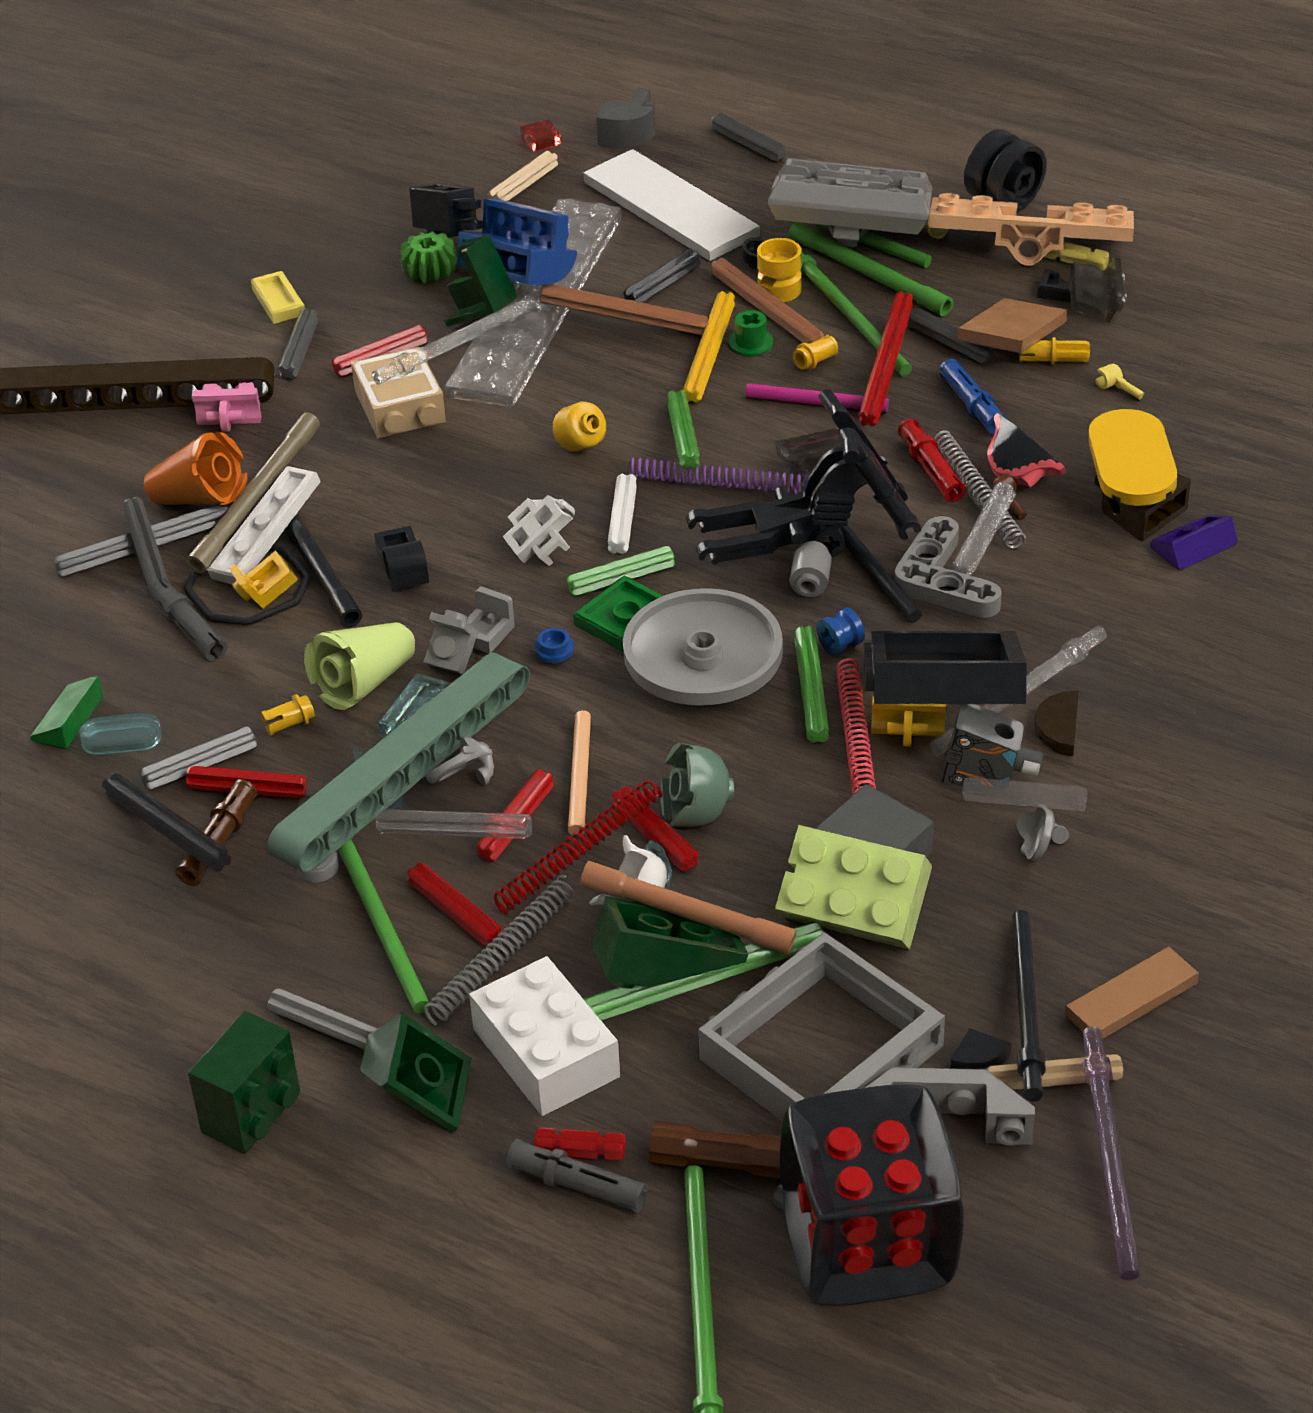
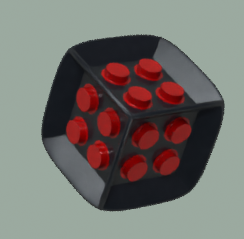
(870, 1194)

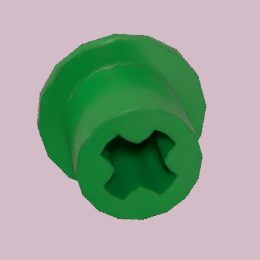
(750, 334)

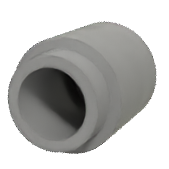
(810, 569)

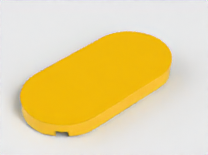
(1132, 457)

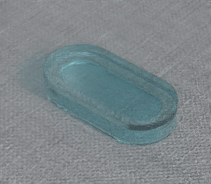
(120, 733)

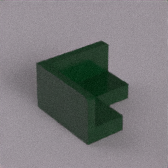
(486, 287)

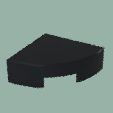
(1053, 287)
(980, 1051)

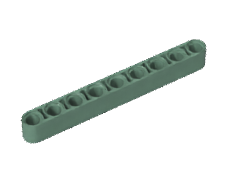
(397, 762)

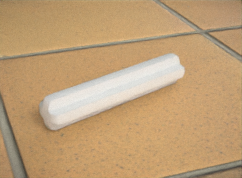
(622, 514)

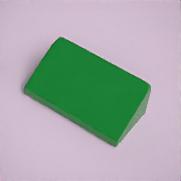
(69, 713)

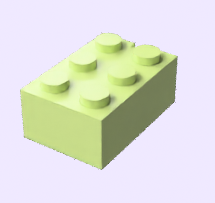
(854, 887)

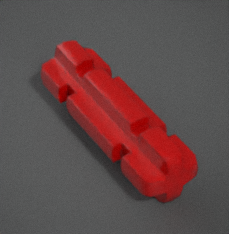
(582, 1143)

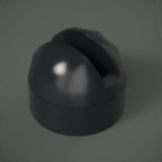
(749, 251)

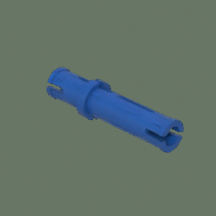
(978, 402)

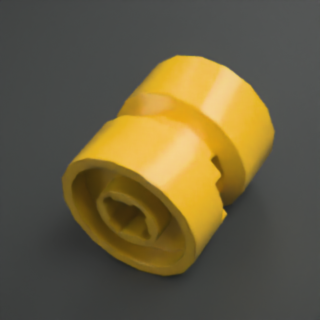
(780, 268)

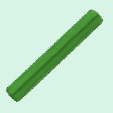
(683, 429)
(811, 684)

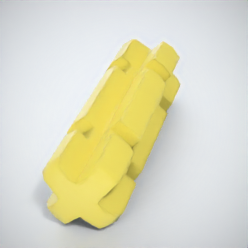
(1080, 254)

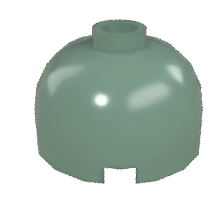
(696, 786)

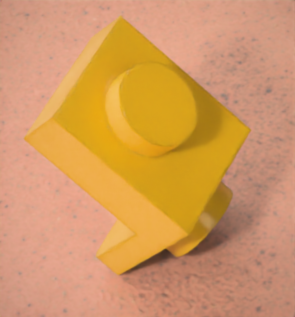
(264, 581)

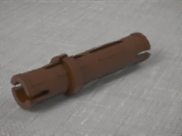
(225, 819)

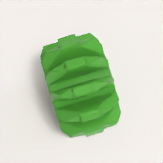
(428, 257)

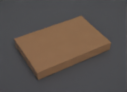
(1012, 325)

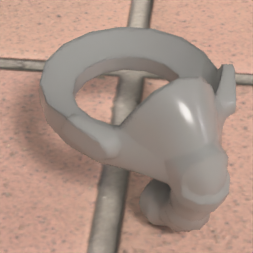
(469, 753)
(1037, 830)

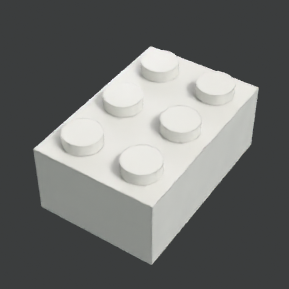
(545, 1035)

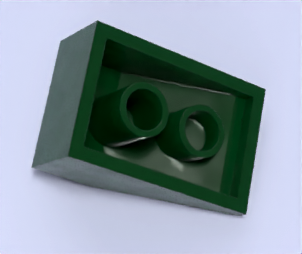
(657, 947)

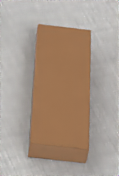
(1133, 993)

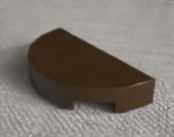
(1057, 721)

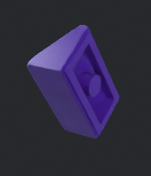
(1196, 540)

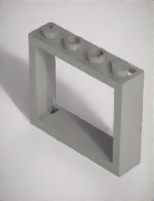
(916, 1042)

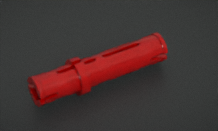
(925, 451)

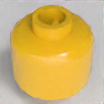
(579, 426)

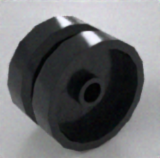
(1005, 169)

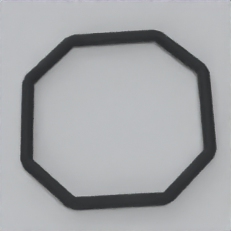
(259, 616)

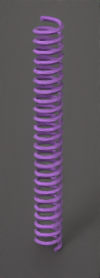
(717, 480)

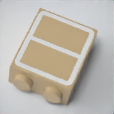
(400, 402)

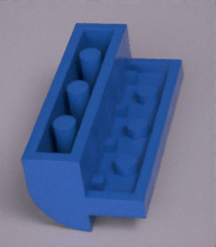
(527, 241)

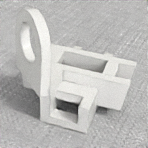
(529, 532)

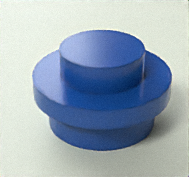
(554, 645)

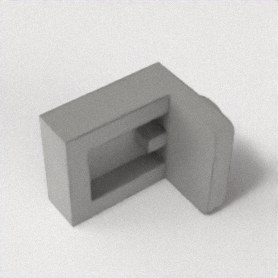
(491, 618)

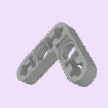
(916, 573)

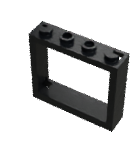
(945, 667)

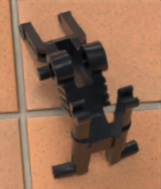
(818, 508)

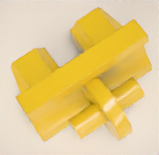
(908, 720)

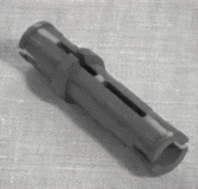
(179, 611)
(559, 1169)

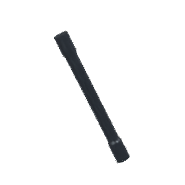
(338, 596)

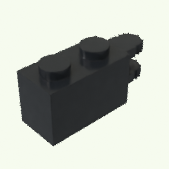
(444, 208)

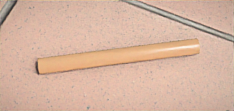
(579, 772)

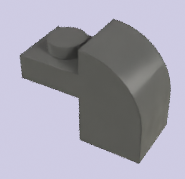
(627, 124)

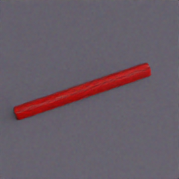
(885, 359)

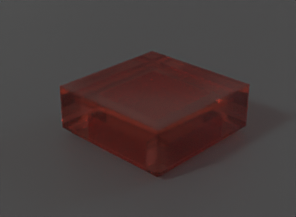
(540, 135)

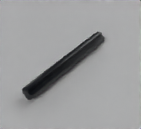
(166, 822)

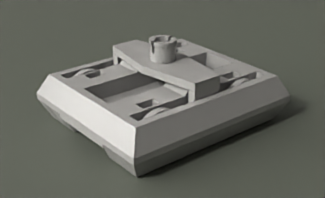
(851, 198)

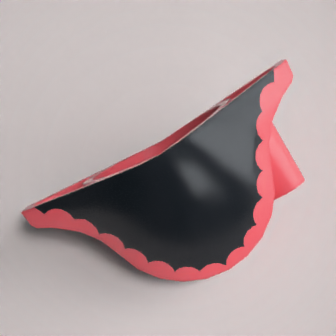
(1020, 455)

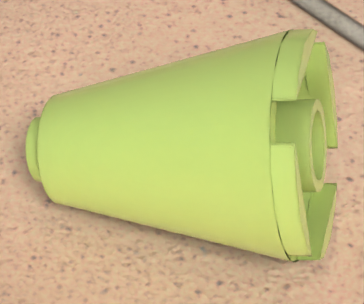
(356, 660)

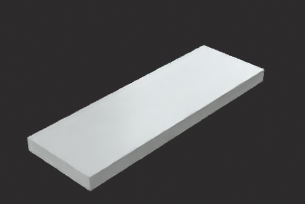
(671, 204)

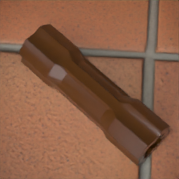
(687, 1145)

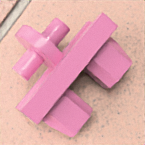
(227, 406)

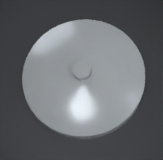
(702, 646)

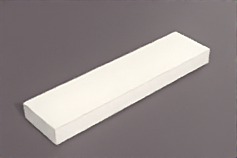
(265, 523)

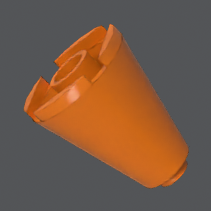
(198, 473)

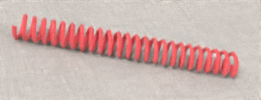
(847, 725)

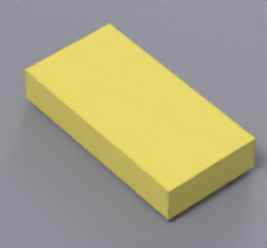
(277, 297)

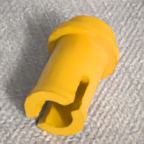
(808, 355)
(290, 714)

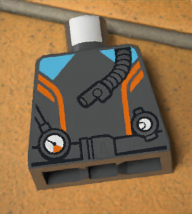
(987, 747)

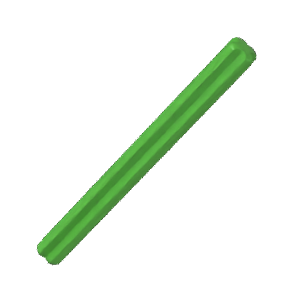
(622, 1000)

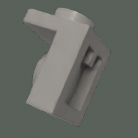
(450, 642)

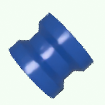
(840, 631)

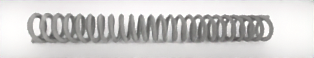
(986, 488)
(482, 955)

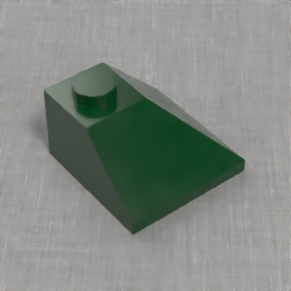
(418, 1069)

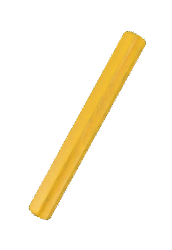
(709, 346)

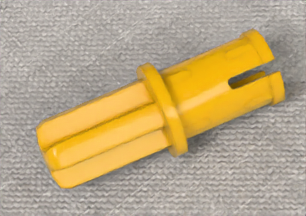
(1057, 351)

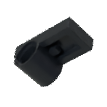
(402, 558)

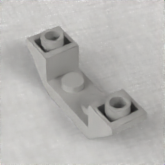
(973, 1091)

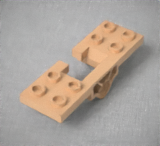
(1048, 233)

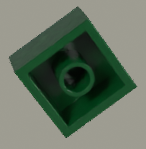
(244, 1082)

